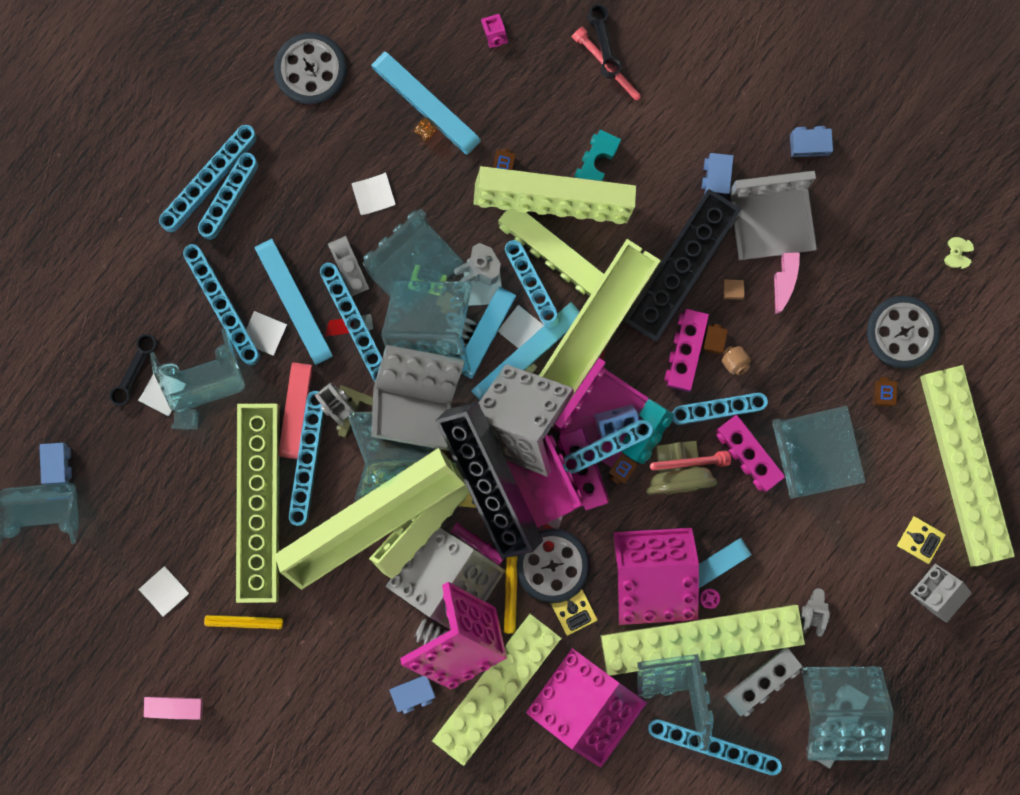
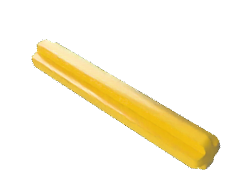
(510, 595)
(243, 622)

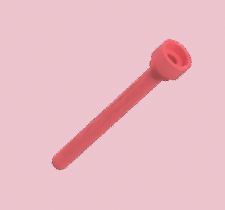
(582, 37)
(721, 459)

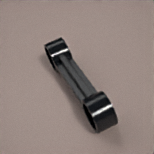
(604, 41)
(133, 370)

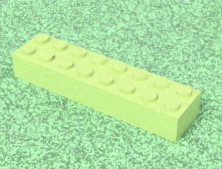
(554, 195)
(496, 690)

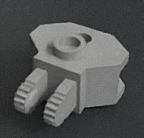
(482, 266)
(334, 403)
(815, 613)

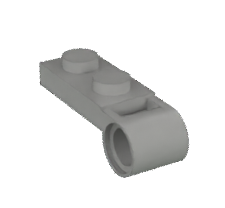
(348, 266)

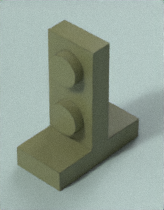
(357, 399)

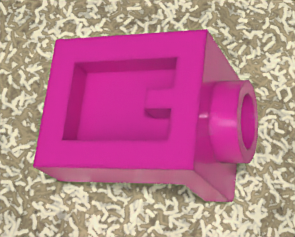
(494, 30)

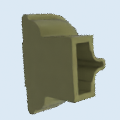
(683, 478)

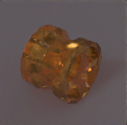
(425, 129)

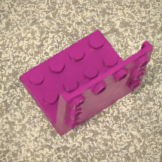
(597, 394)
(551, 495)
(657, 576)
(467, 648)
(586, 708)

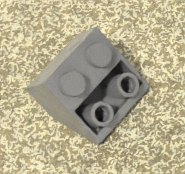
(941, 593)

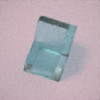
(186, 420)

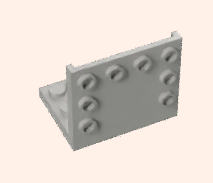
(773, 215)
(412, 394)
(520, 414)
(439, 562)

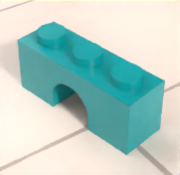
(604, 146)
(660, 419)

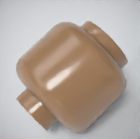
(736, 360)

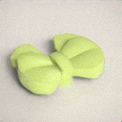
(955, 257)

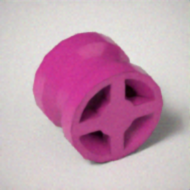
(712, 598)

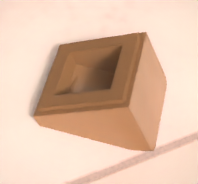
(733, 289)

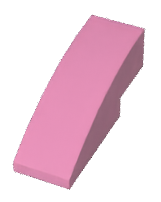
(785, 280)
(173, 707)

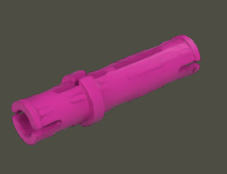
(474, 541)

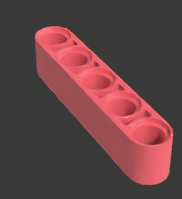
(294, 409)

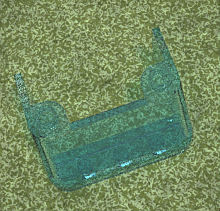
(200, 383)
(38, 507)

